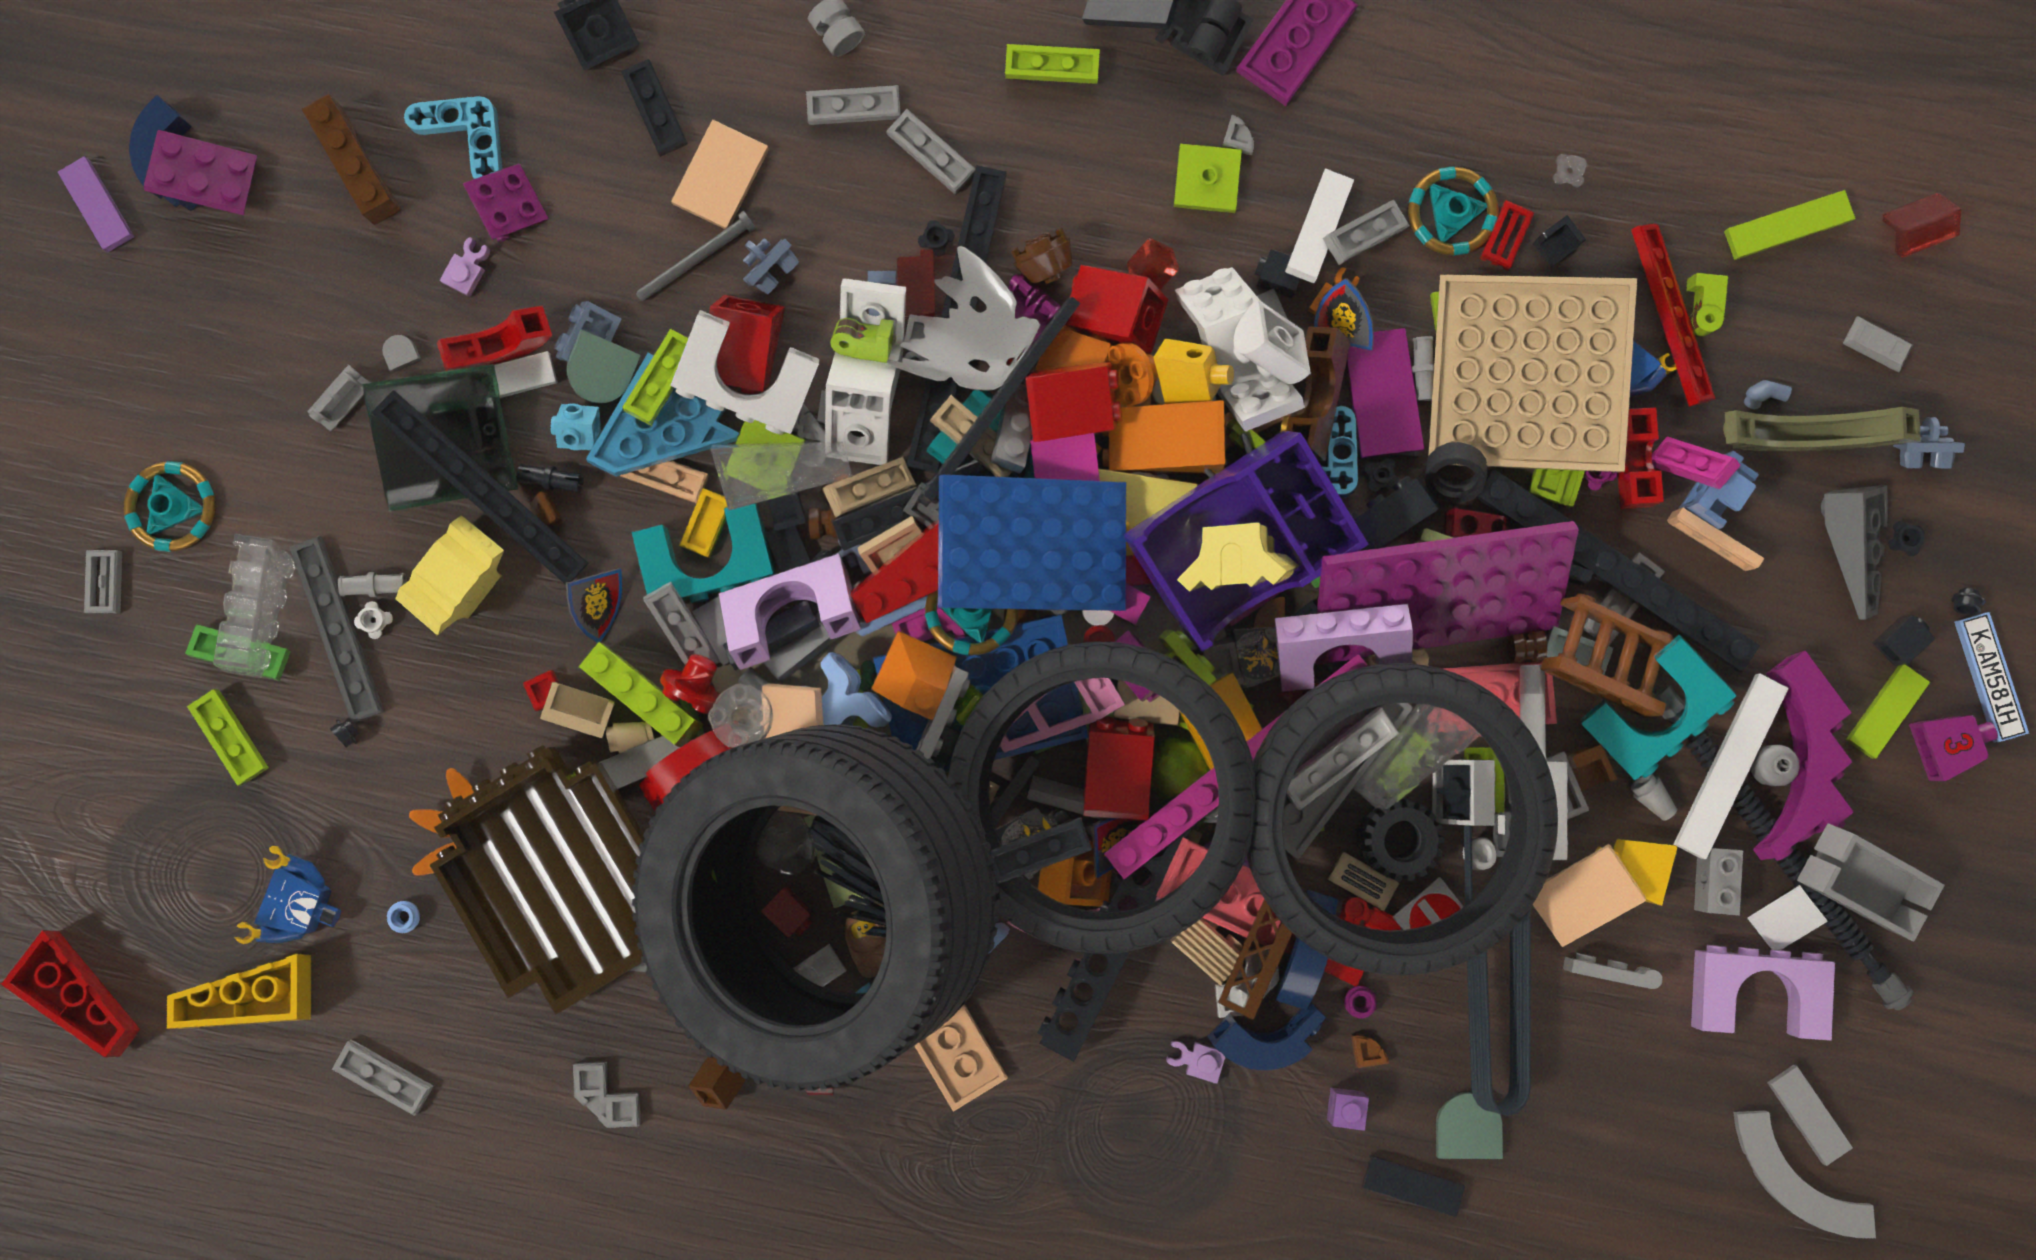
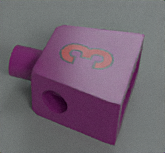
(1951, 744)

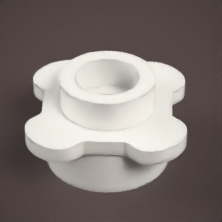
(363, 620)

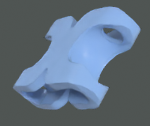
(842, 701)

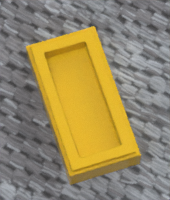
(705, 523)

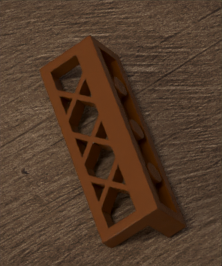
(1267, 969)

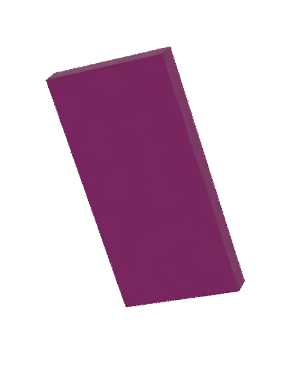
(1294, 45)
(1384, 396)

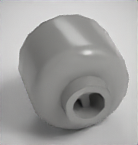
(1775, 765)

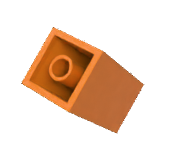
(1168, 439)

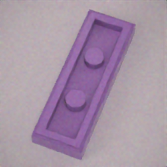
(96, 204)

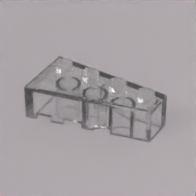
(776, 469)
(253, 605)
(1421, 748)

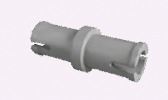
(1423, 367)
(371, 584)

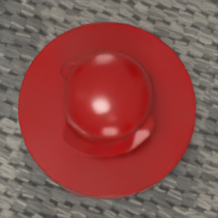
(692, 683)

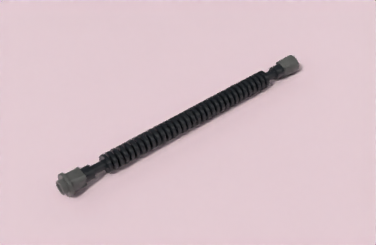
(1758, 818)

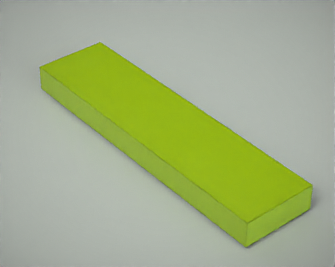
(1789, 224)

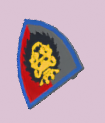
(1348, 311)
(595, 602)
(1105, 835)

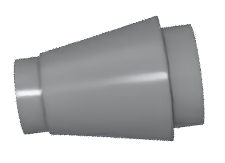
(1654, 796)

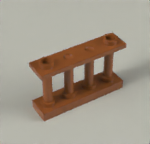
(1591, 676)

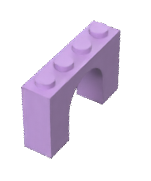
(751, 605)
(1305, 637)
(1806, 979)

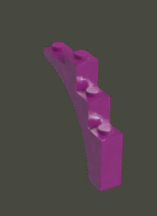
(1813, 716)

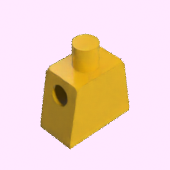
(1189, 372)
(1648, 865)

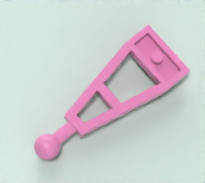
(1100, 697)

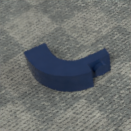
(154, 117)
(1304, 966)
(1270, 1049)

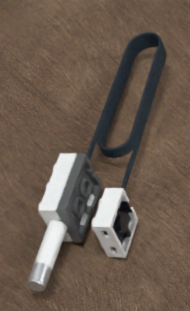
(1467, 797)

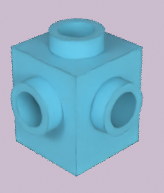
(576, 426)

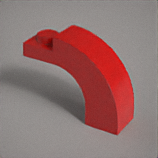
(512, 339)
(677, 765)

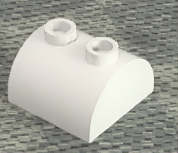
(1272, 344)

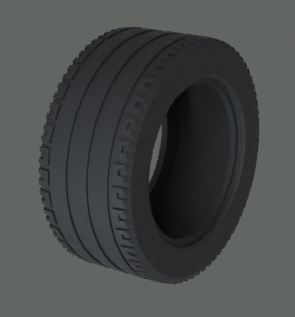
(712, 951)

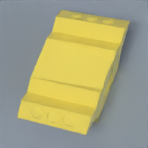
(1237, 557)
(452, 576)

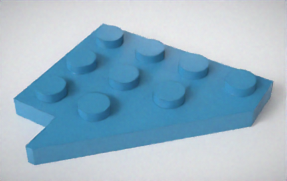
(678, 431)

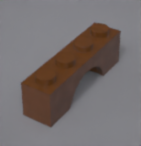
(350, 160)
(1327, 359)

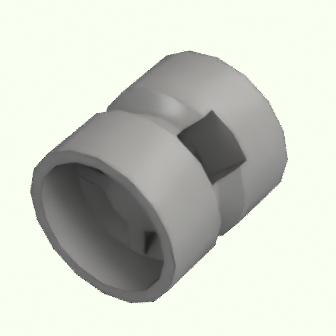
(839, 30)

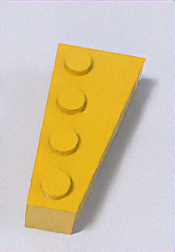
(260, 995)

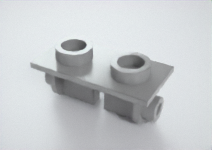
(338, 398)

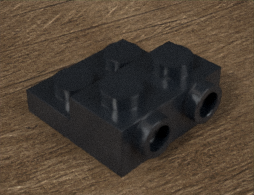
(595, 29)

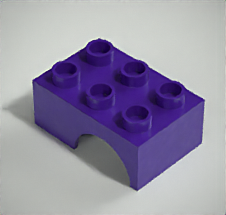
(1271, 486)

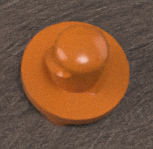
(1135, 373)

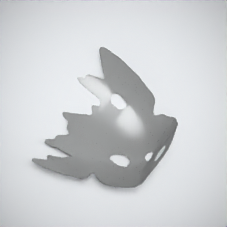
(969, 334)

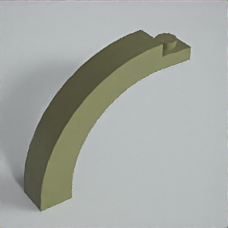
(1821, 432)

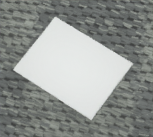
(1787, 919)

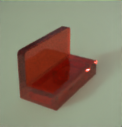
(1923, 223)
(918, 277)

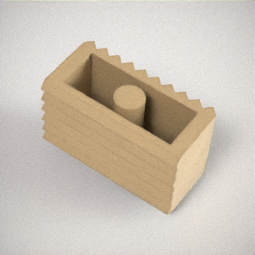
(1209, 949)

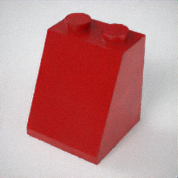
(1117, 307)
(749, 343)
(1073, 401)
(1118, 769)

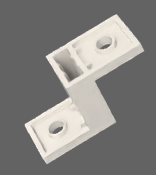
(1216, 309)
(860, 389)

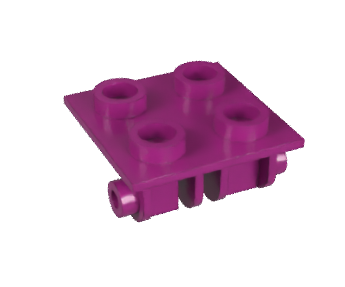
(505, 202)
(1032, 302)

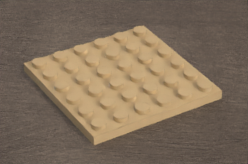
(1535, 370)

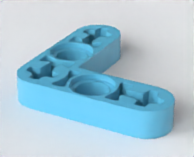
(467, 121)
(1346, 467)

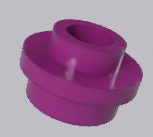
(1370, 1002)

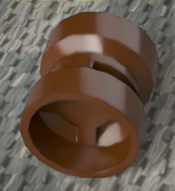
(820, 523)
(1530, 646)

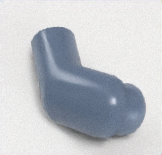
(1763, 390)

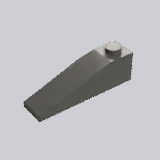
(1854, 526)

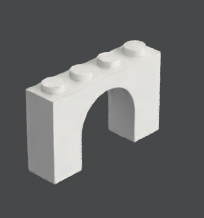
(699, 377)

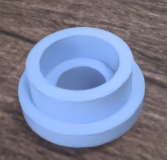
(394, 920)

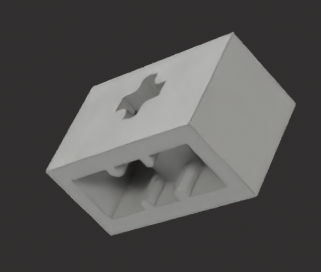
(1719, 882)

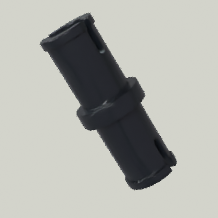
(550, 478)

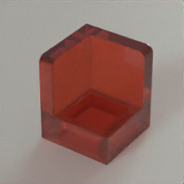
(1154, 262)

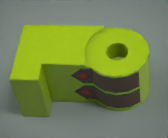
(1708, 302)
(863, 340)

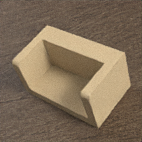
(577, 709)

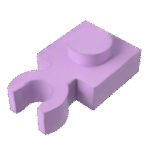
(463, 272)
(1202, 1061)

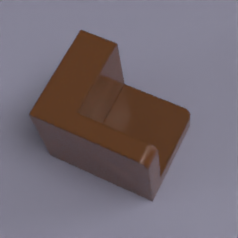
(1591, 766)
(715, 1084)

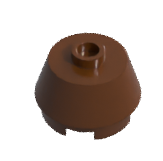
(1044, 257)

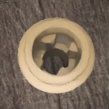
(628, 735)

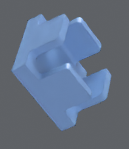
(1711, 502)

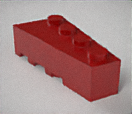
(902, 578)
(71, 995)

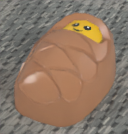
(864, 949)

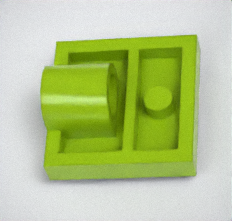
(1179, 646)

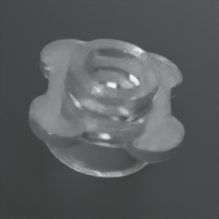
(1574, 162)

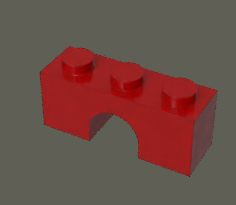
(1640, 484)

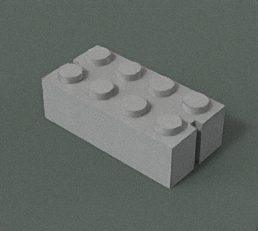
(1870, 881)

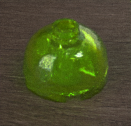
(1176, 767)

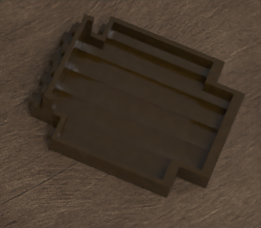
(545, 876)

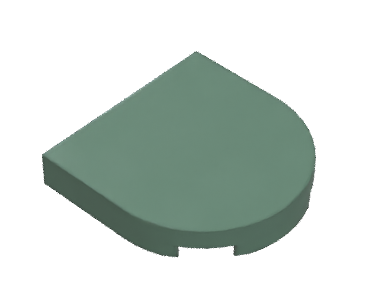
(600, 368)
(1467, 1130)

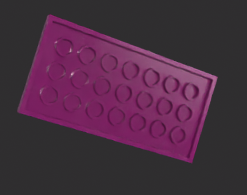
(1456, 585)

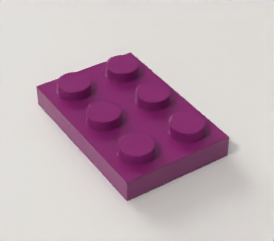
(200, 172)

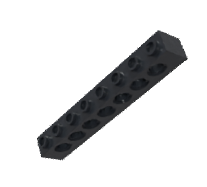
(1069, 1041)

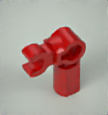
(1356, 909)

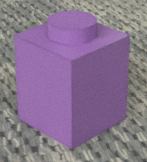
(1347, 1108)

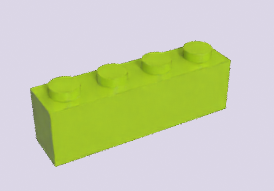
(640, 695)

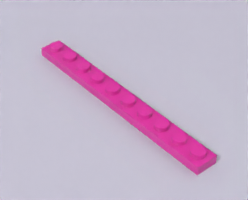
(1184, 809)

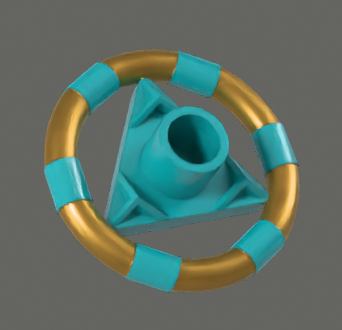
(1452, 210)
(169, 506)
(973, 622)

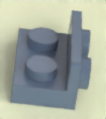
(590, 319)

